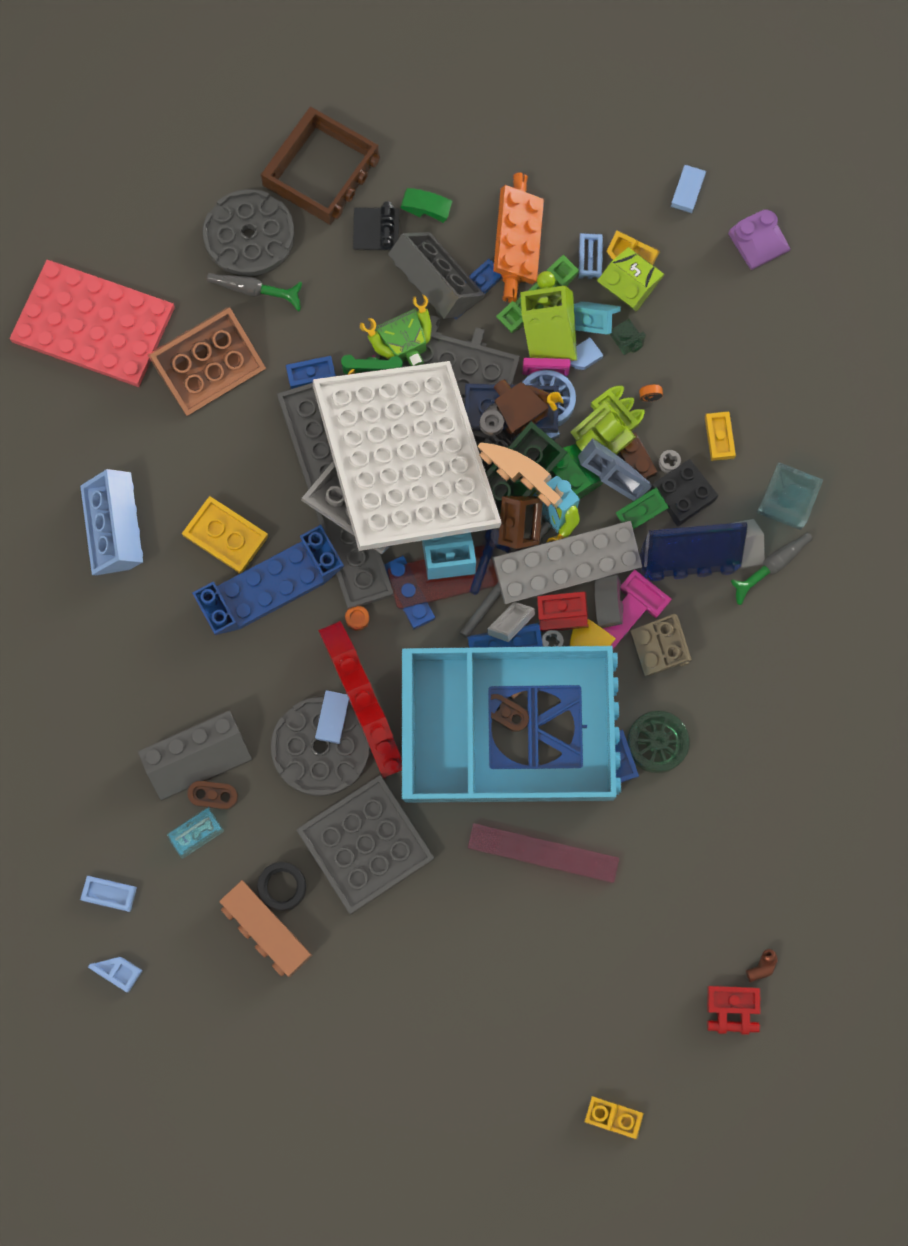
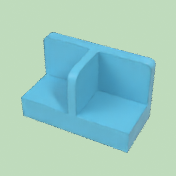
(594, 317)

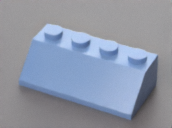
(111, 522)

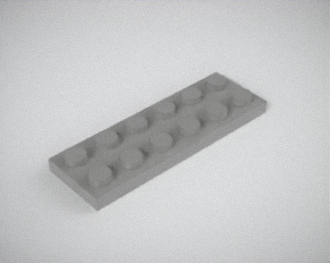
(567, 562)

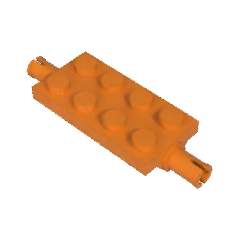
(518, 236)

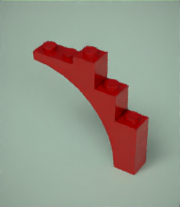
(362, 698)

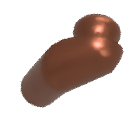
(765, 967)

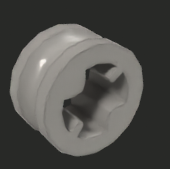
(673, 455)
(559, 638)

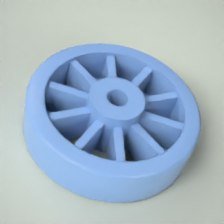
(565, 387)

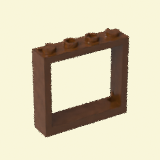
(289, 149)

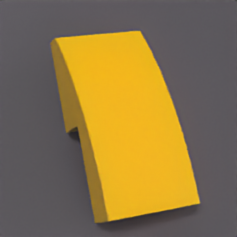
(614, 1117)

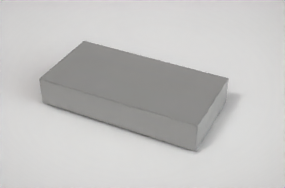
(511, 621)

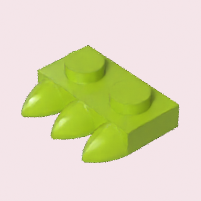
(621, 406)

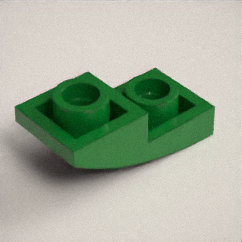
(431, 204)

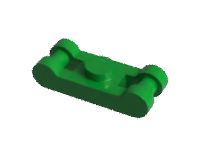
(369, 364)

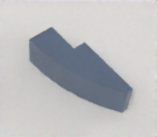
(613, 470)

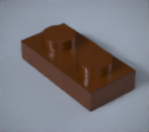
(638, 458)

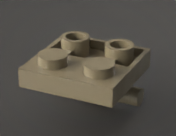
(661, 645)

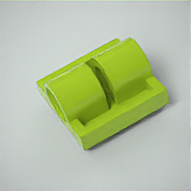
(605, 427)

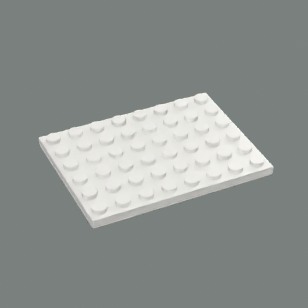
(405, 455)

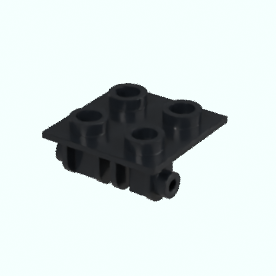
(376, 227)

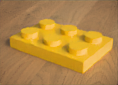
(225, 535)

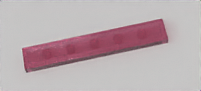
(543, 853)

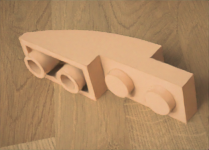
(514, 465)

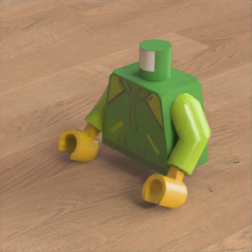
(402, 335)

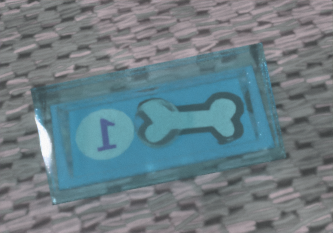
(195, 832)

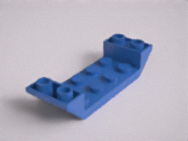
(270, 583)

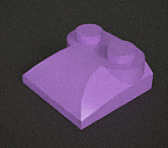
(759, 238)

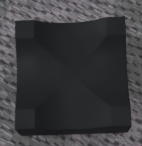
(685, 492)

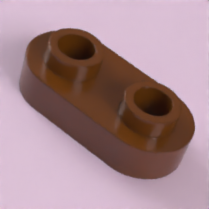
(507, 711)
(213, 795)

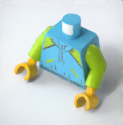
(566, 515)

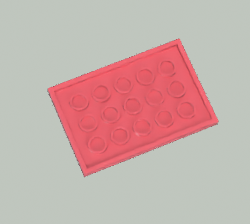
(92, 323)

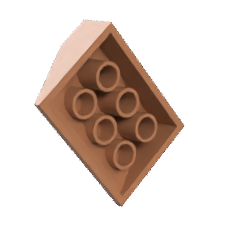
(206, 361)

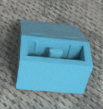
(449, 556)

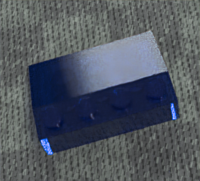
(693, 551)

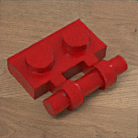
(733, 1000)

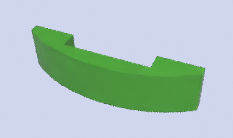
(512, 314)

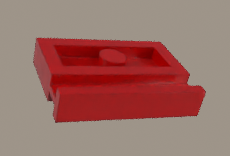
(563, 611)

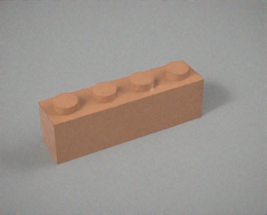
(265, 928)

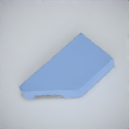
(587, 355)
(118, 972)

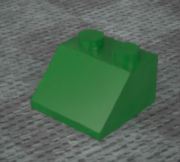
(580, 478)

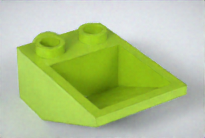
(552, 328)

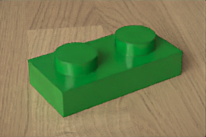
(643, 509)

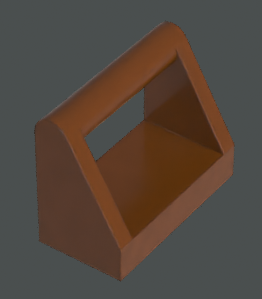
(513, 521)

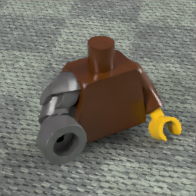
(517, 408)

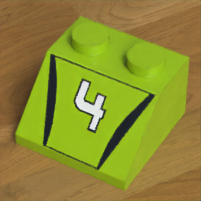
(630, 278)

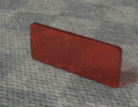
(436, 589)

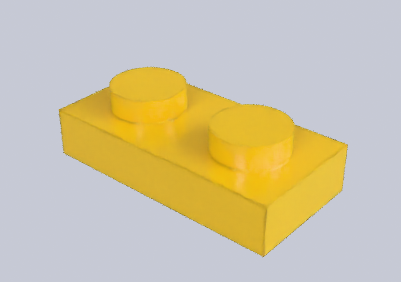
(720, 436)

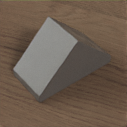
(754, 545)

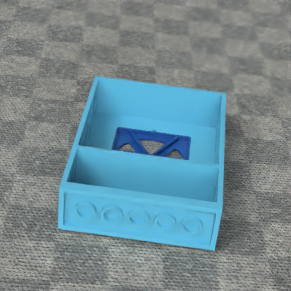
(449, 723)

